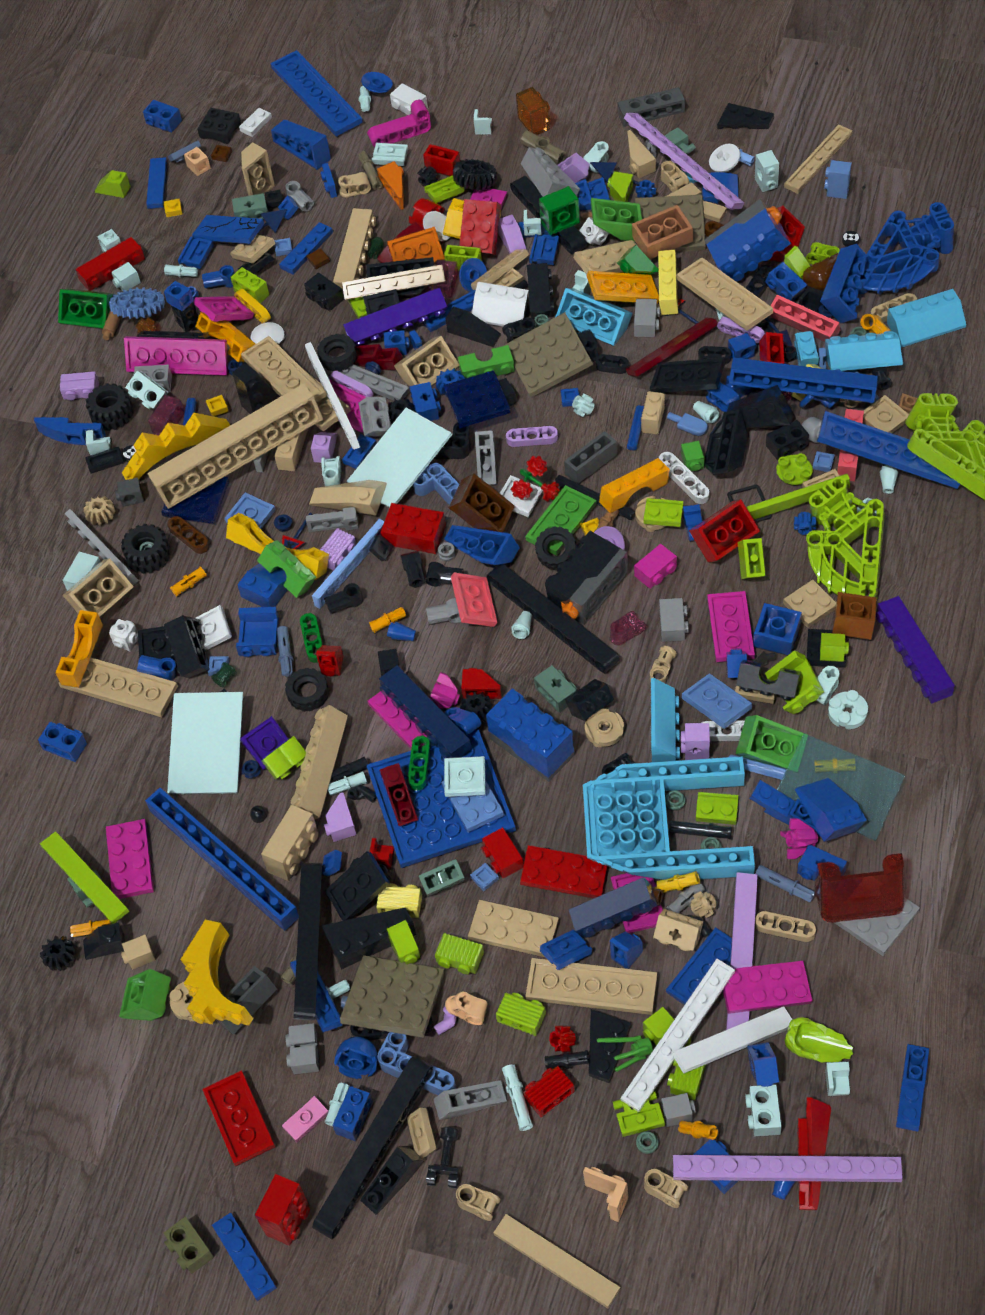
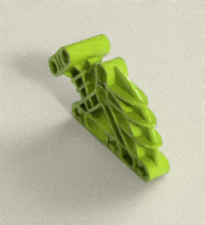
(952, 452)
(837, 507)

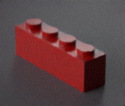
(100, 268)

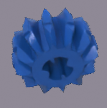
(446, 378)

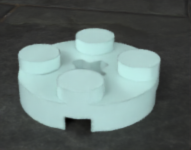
(848, 699)

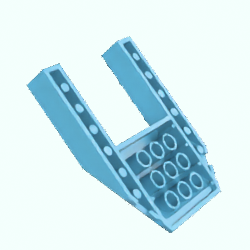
(630, 826)

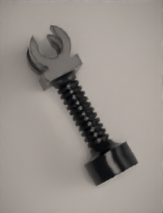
(449, 1135)

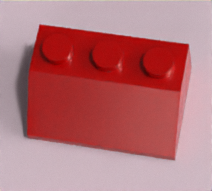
(793, 230)

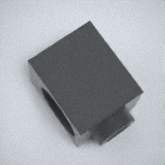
(129, 492)

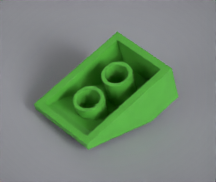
(615, 217)
(768, 741)

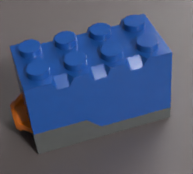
(747, 240)
(530, 735)

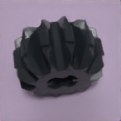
(396, 408)
(478, 704)
(64, 949)

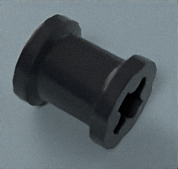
(883, 381)

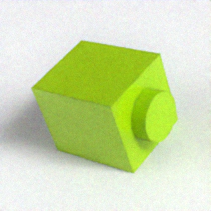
(833, 647)

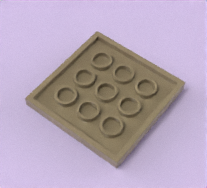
(690, 206)
(548, 355)
(392, 996)

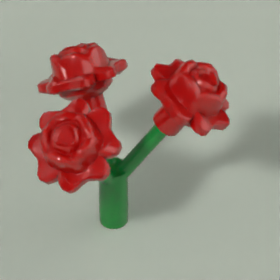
(535, 467)

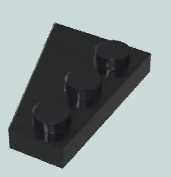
(741, 116)
(602, 1054)

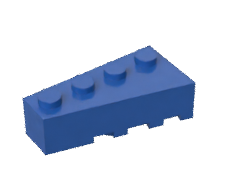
(302, 142)
(844, 282)

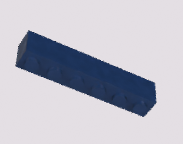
(424, 713)

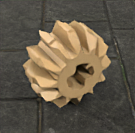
(99, 510)

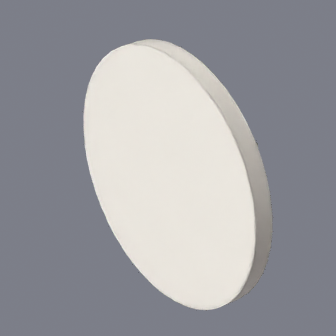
(724, 158)
(436, 220)

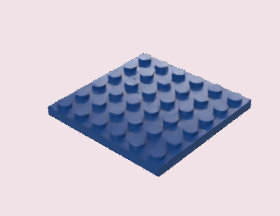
(438, 824)

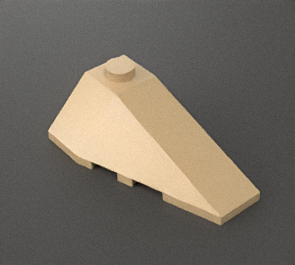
(362, 495)

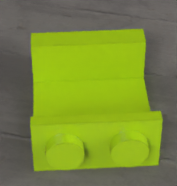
(809, 686)

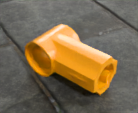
(877, 327)

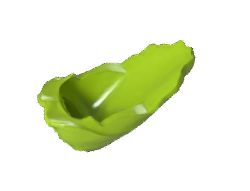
(816, 1041)

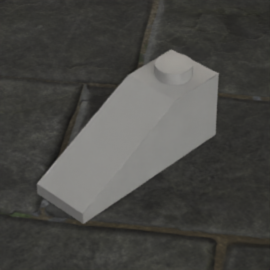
(486, 456)
(469, 1099)

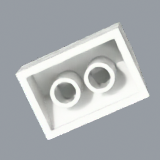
(499, 303)

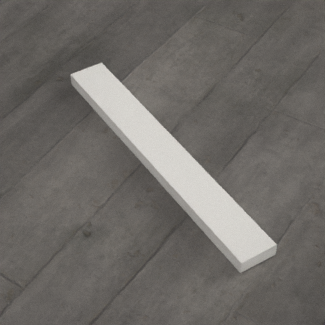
(332, 396)
(677, 1035)

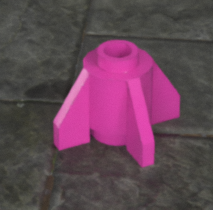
(444, 693)
(798, 838)

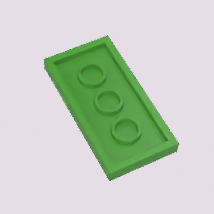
(567, 511)

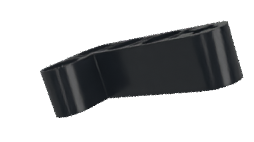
(457, 446)

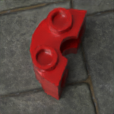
(422, 207)

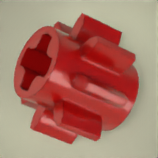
(562, 1038)

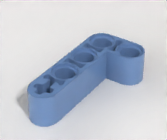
(438, 479)
(400, 1059)

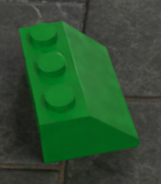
(83, 307)

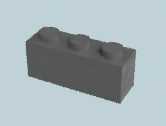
(590, 457)
(250, 993)

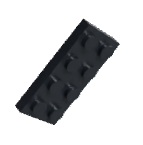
(687, 375)

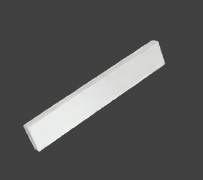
(732, 1040)

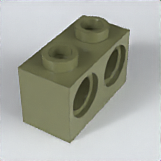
(191, 1243)

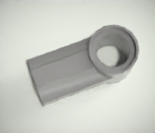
(302, 200)
(444, 612)

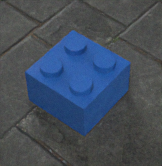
(777, 629)

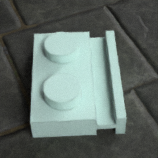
(387, 153)

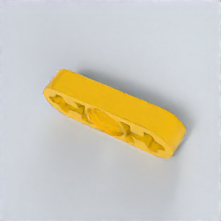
(259, 311)

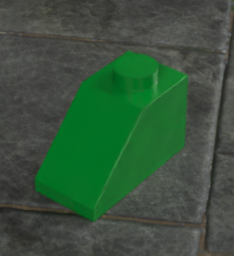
(636, 262)

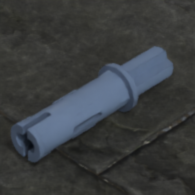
(285, 657)
(785, 883)

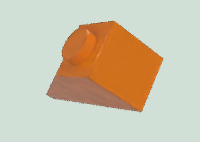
(392, 179)

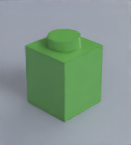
(692, 456)

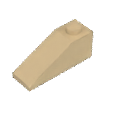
(641, 160)

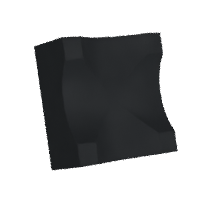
(219, 125)

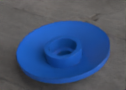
(376, 82)
(471, 271)

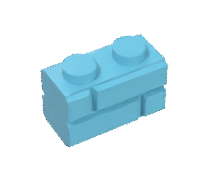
(806, 348)

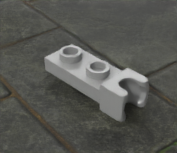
(328, 521)

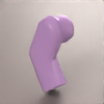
(448, 1022)

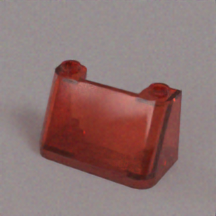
(860, 894)

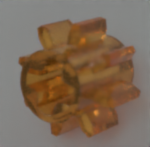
(147, 325)

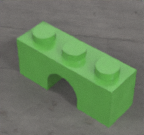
(500, 362)
(298, 576)

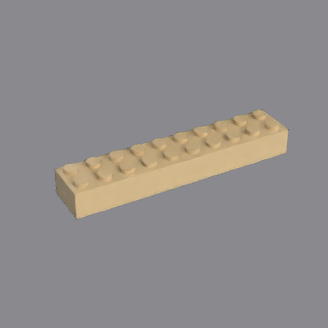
(235, 446)

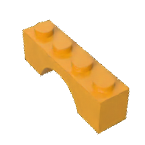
(225, 331)
(617, 493)
(87, 630)

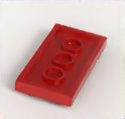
(562, 872)
(238, 1118)

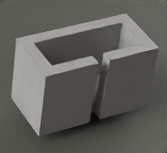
(645, 318)
(672, 619)
(303, 1049)

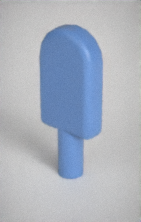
(689, 423)

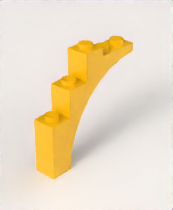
(173, 438)
(203, 984)

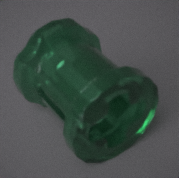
(223, 674)

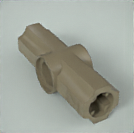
(531, 140)

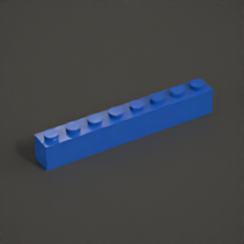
(803, 380)

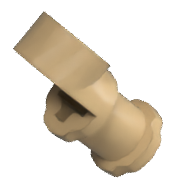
(663, 658)

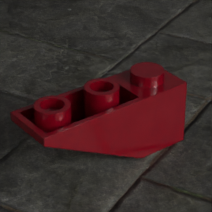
(398, 794)

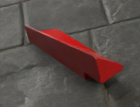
(812, 1141)

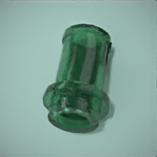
(377, 244)

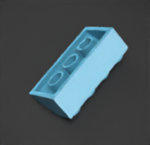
(926, 317)
(602, 318)
(863, 351)
(663, 722)

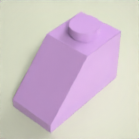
(575, 167)
(510, 233)
(323, 445)
(339, 820)

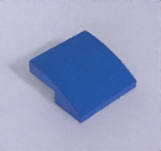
(729, 180)
(593, 189)

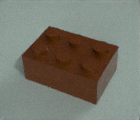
(481, 505)

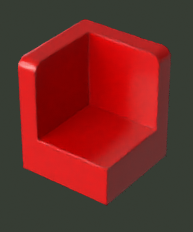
(382, 853)

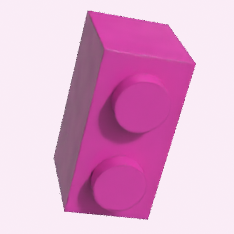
(655, 566)

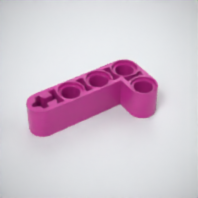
(402, 128)

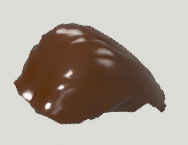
(819, 273)

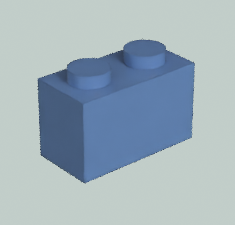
(838, 179)

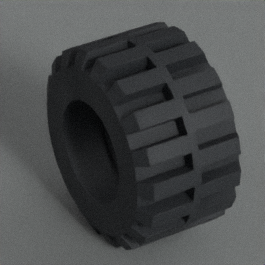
(107, 396)
(148, 559)

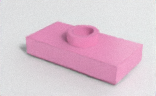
(305, 1119)

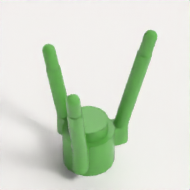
(640, 1049)

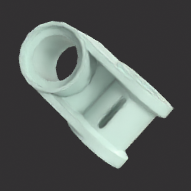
(597, 154)
(331, 470)
(829, 681)

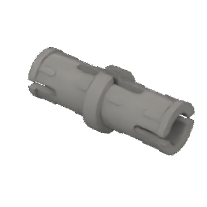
(685, 898)

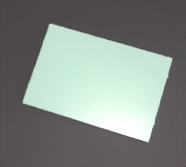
(402, 455)
(205, 743)

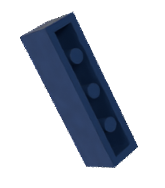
(613, 908)

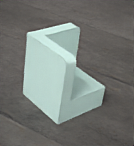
(482, 125)
(532, 225)
(581, 282)
(97, 445)
(837, 1078)

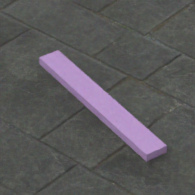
(742, 933)

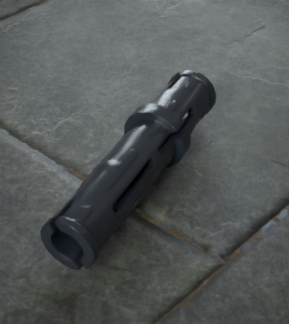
(700, 829)

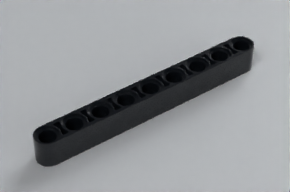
(553, 618)
(307, 942)
(372, 1147)

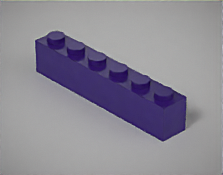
(396, 316)
(914, 649)

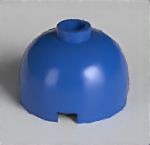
(356, 1057)

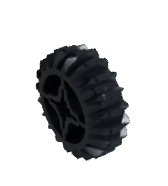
(474, 174)

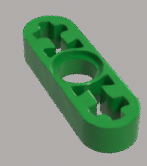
(312, 631)
(422, 770)

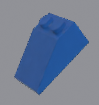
(263, 587)
(830, 809)

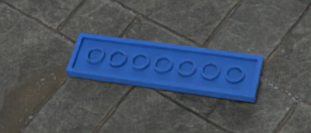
(316, 93)
(877, 446)

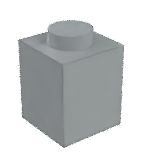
(677, 1109)

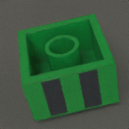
(559, 210)

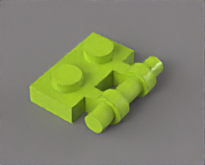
(635, 1122)

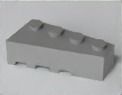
(545, 173)

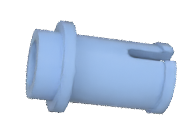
(746, 158)

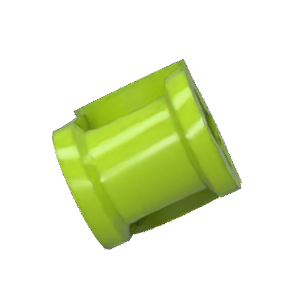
(821, 253)

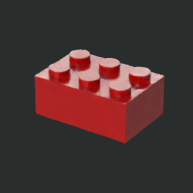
(480, 225)
(413, 528)
(724, 530)
(282, 1210)

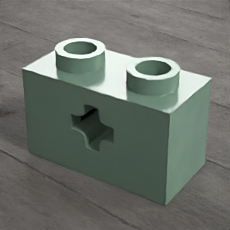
(250, 206)
(554, 687)
(441, 878)

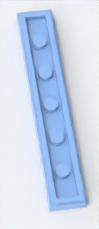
(347, 566)

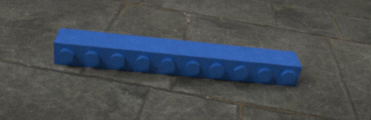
(222, 859)

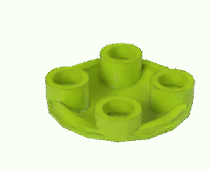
(794, 469)

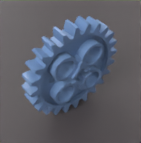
(137, 302)

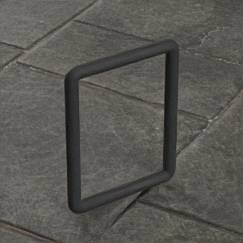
(749, 488)

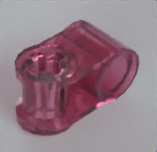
(626, 628)

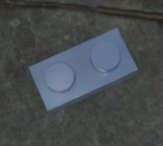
(178, 155)

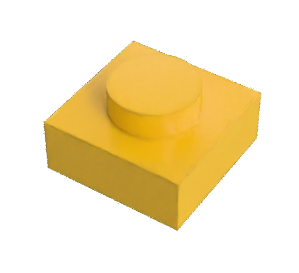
(173, 207)
(216, 405)

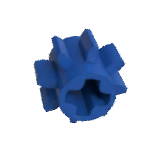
(645, 189)
(804, 523)

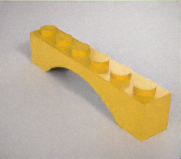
(246, 532)

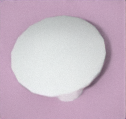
(267, 329)

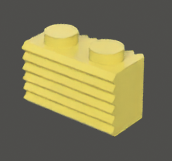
(399, 897)

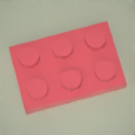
(473, 599)

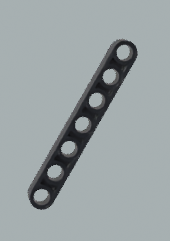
(529, 195)

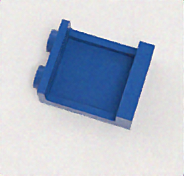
(258, 631)

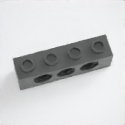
(653, 105)

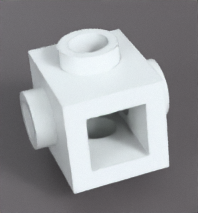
(593, 233)
(124, 634)

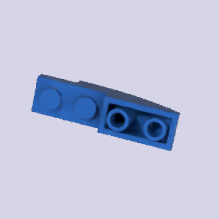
(64, 431)
(780, 805)
(912, 1088)

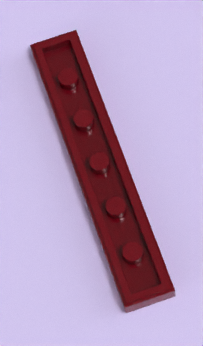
(671, 347)

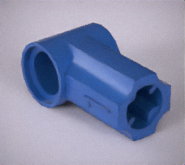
(220, 277)
(156, 667)

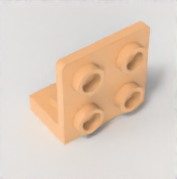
(613, 1186)

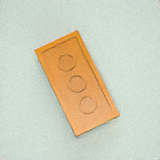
(621, 286)

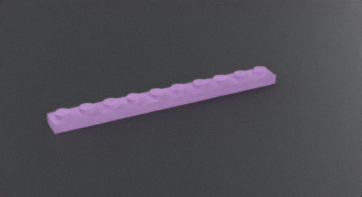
(688, 164)
(787, 1168)

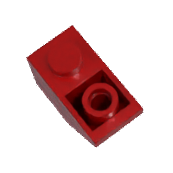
(330, 660)

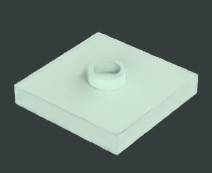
(464, 776)

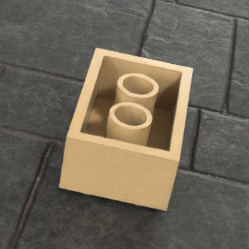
(99, 588)
(290, 843)

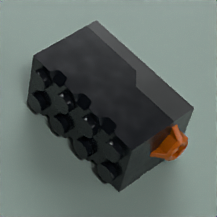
(587, 577)

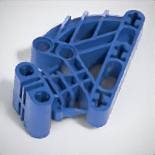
(905, 267)

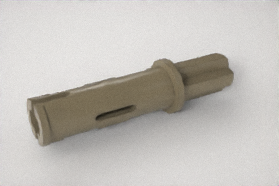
(367, 165)

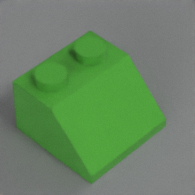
(145, 996)

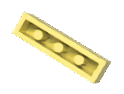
(668, 282)

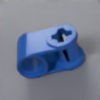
(722, 396)
(463, 719)

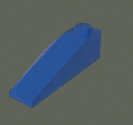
(483, 545)

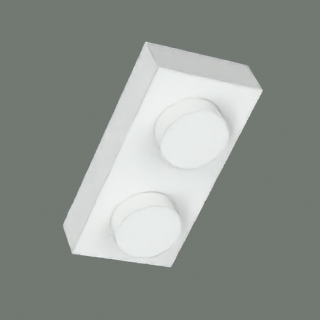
(255, 122)

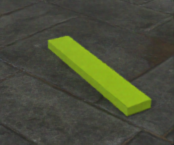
(788, 500)
(84, 878)

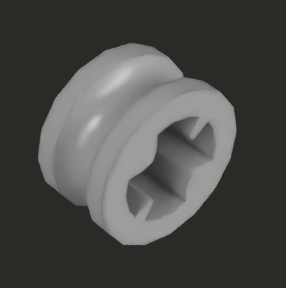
(446, 556)

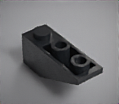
(391, 1178)

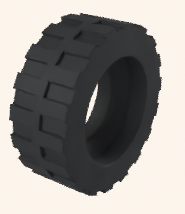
(337, 363)
(545, 538)
(303, 676)

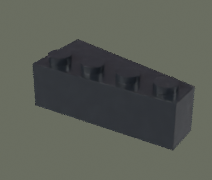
(363, 935)

